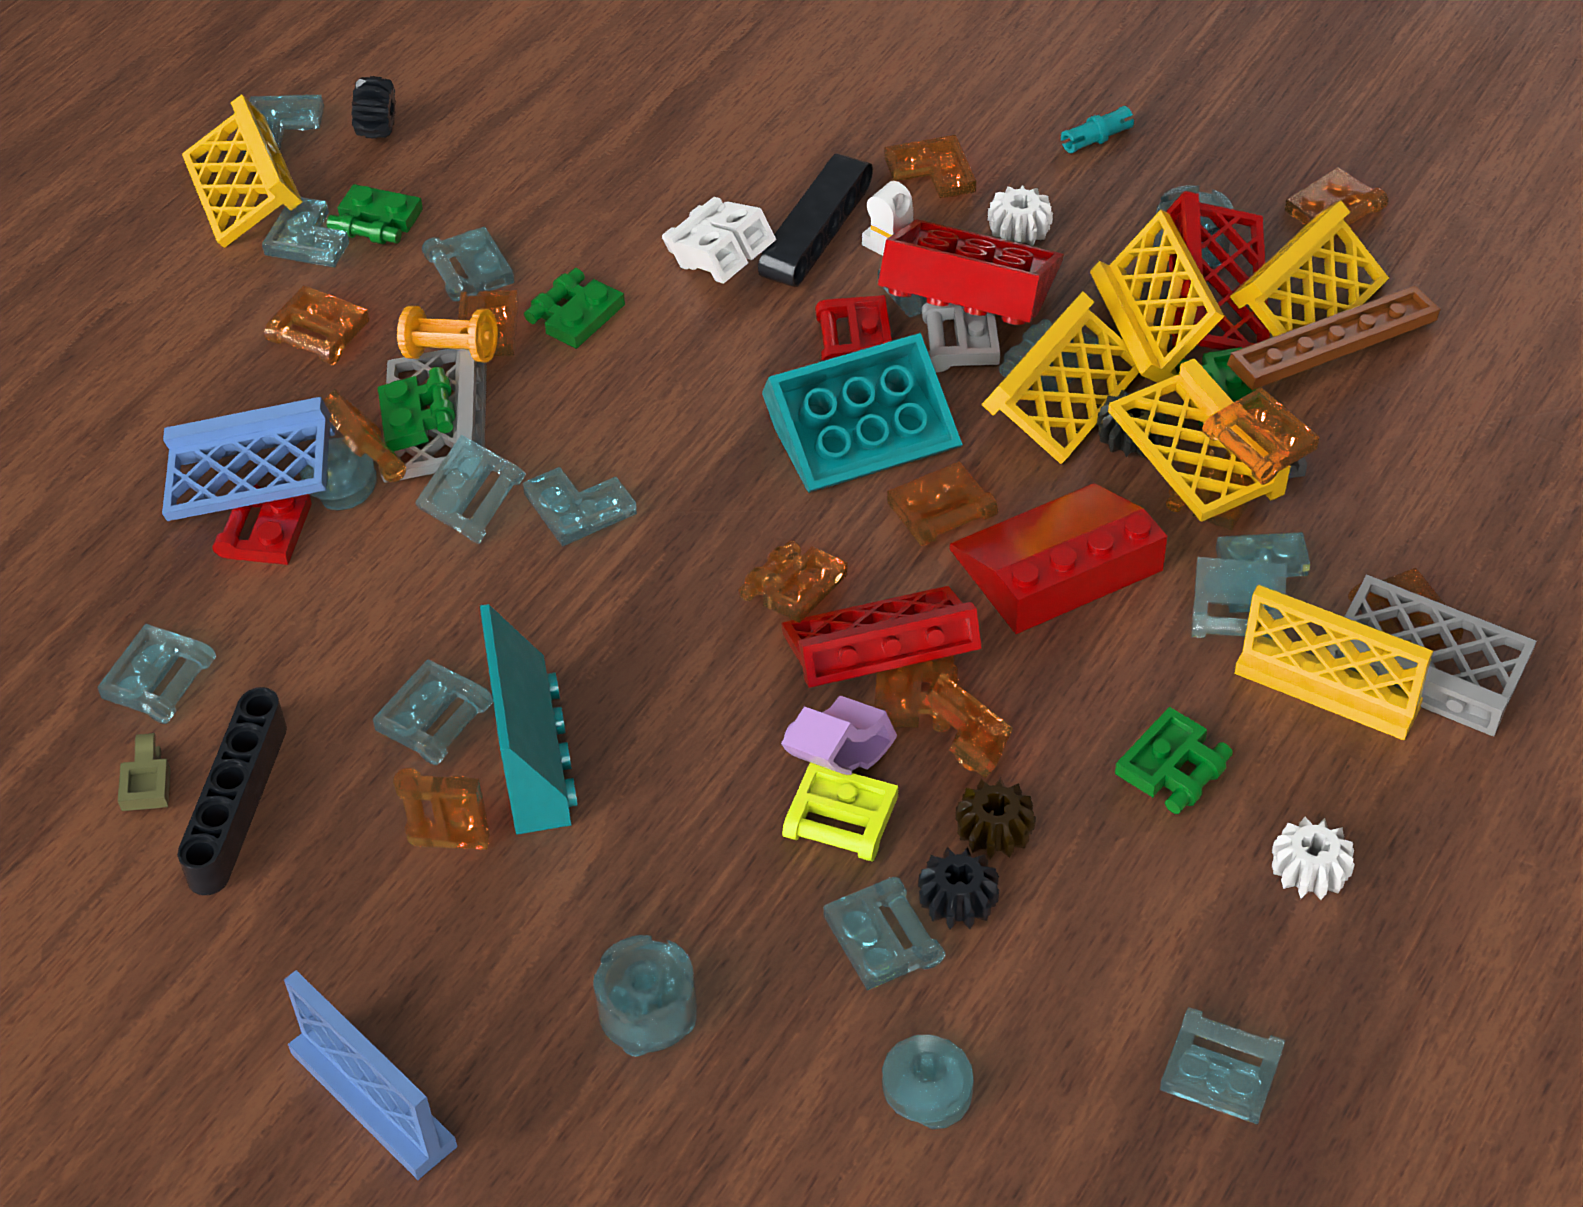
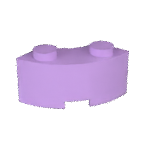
(841, 736)

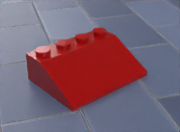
(968, 271)
(1062, 555)

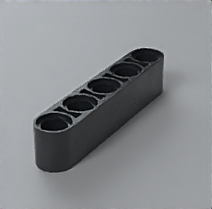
(815, 220)
(232, 791)

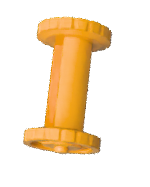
(418, 332)

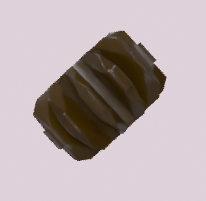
(995, 818)

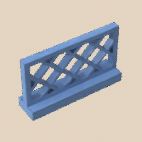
(246, 435)
(366, 1081)

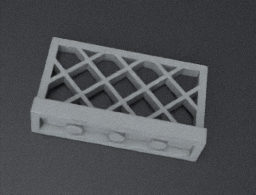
(469, 401)
(1445, 694)

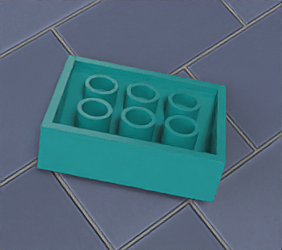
(861, 413)
(528, 728)

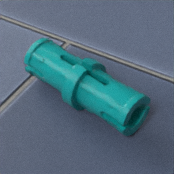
(1097, 129)

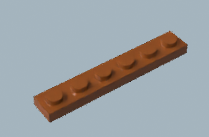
(1333, 337)

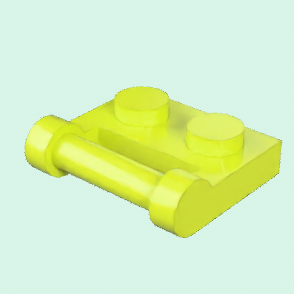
(846, 799)

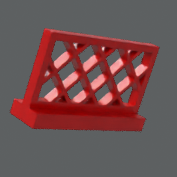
(1186, 217)
(883, 635)

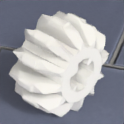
(1020, 215)
(1312, 858)

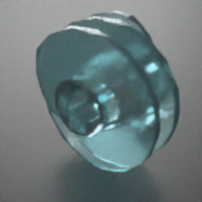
(348, 477)
(907, 1086)

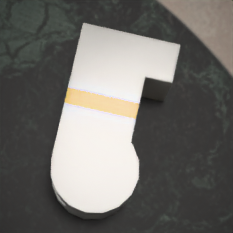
(889, 212)

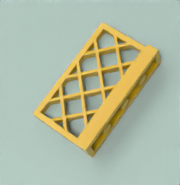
(261, 157)
(1299, 253)
(1136, 316)
(1036, 364)
(1201, 400)
(1328, 680)

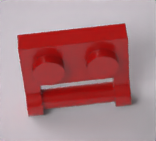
(866, 322)
(273, 532)

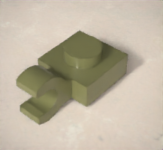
(147, 779)

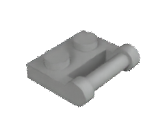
(974, 334)

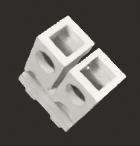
(719, 238)

